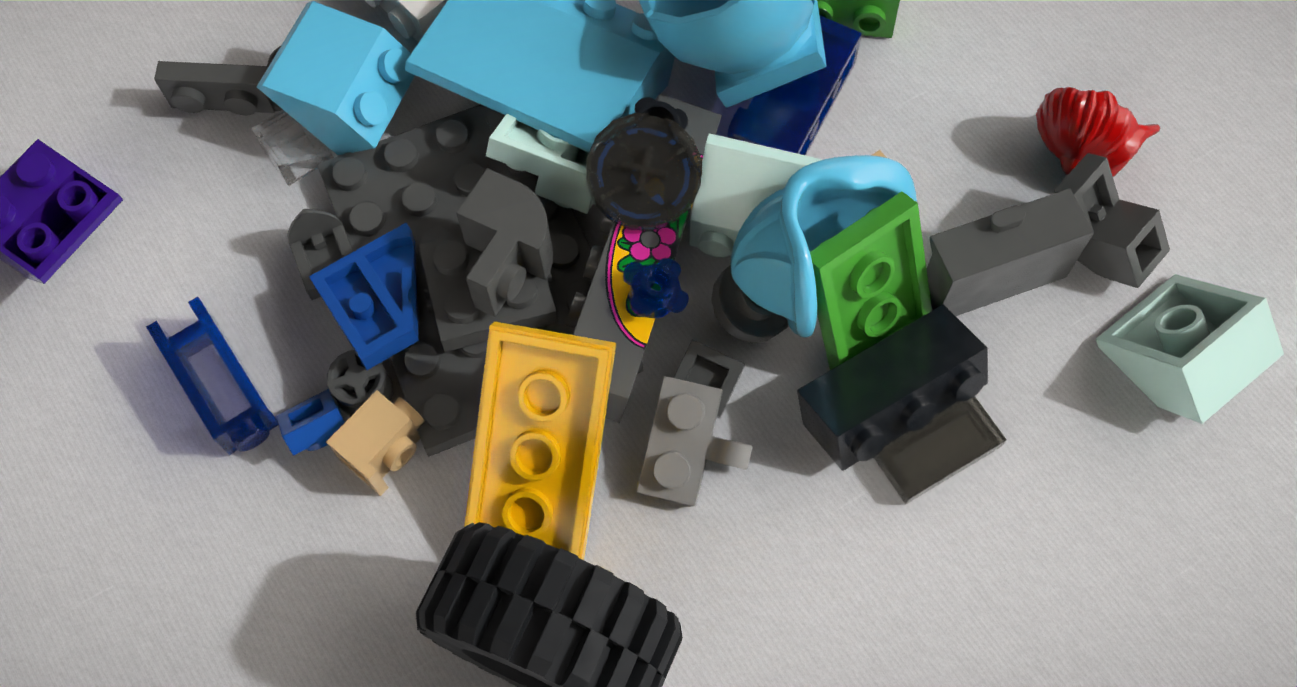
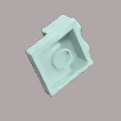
(555, 161)

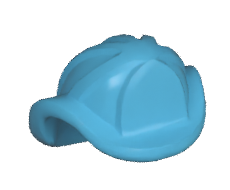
(819, 201)

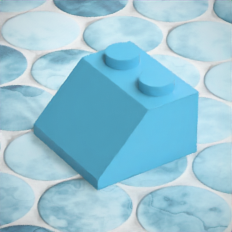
(338, 78)

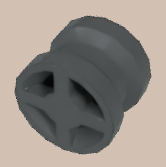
(349, 375)

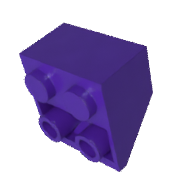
(48, 211)

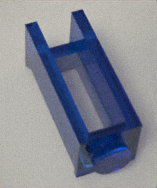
(216, 382)

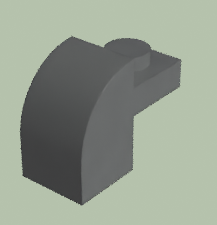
(513, 234)
(1126, 236)

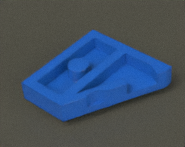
(374, 295)

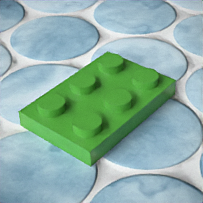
(871, 279)

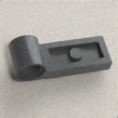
(214, 87)

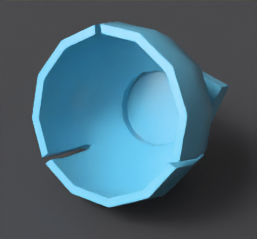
(745, 41)

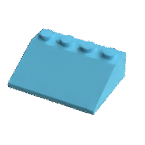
(546, 61)

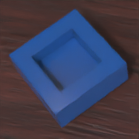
(310, 423)

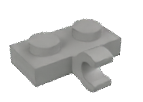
(684, 441)

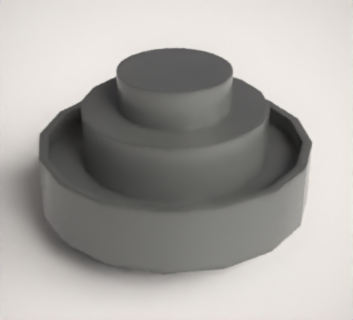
(741, 315)

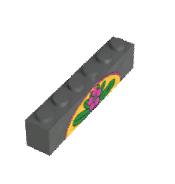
(606, 308)

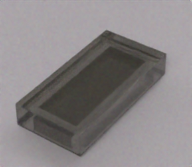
(940, 449)

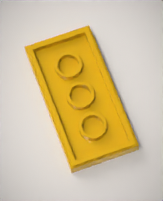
(540, 433)

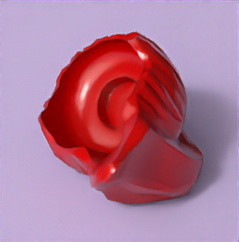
(1091, 123)

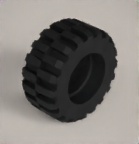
(544, 615)

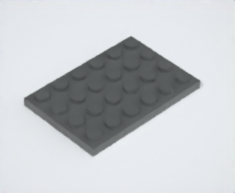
(423, 182)

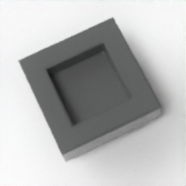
(712, 369)

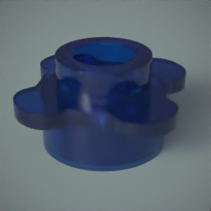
(653, 303)

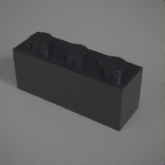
(894, 387)

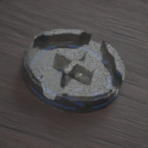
(643, 171)

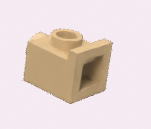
(377, 439)

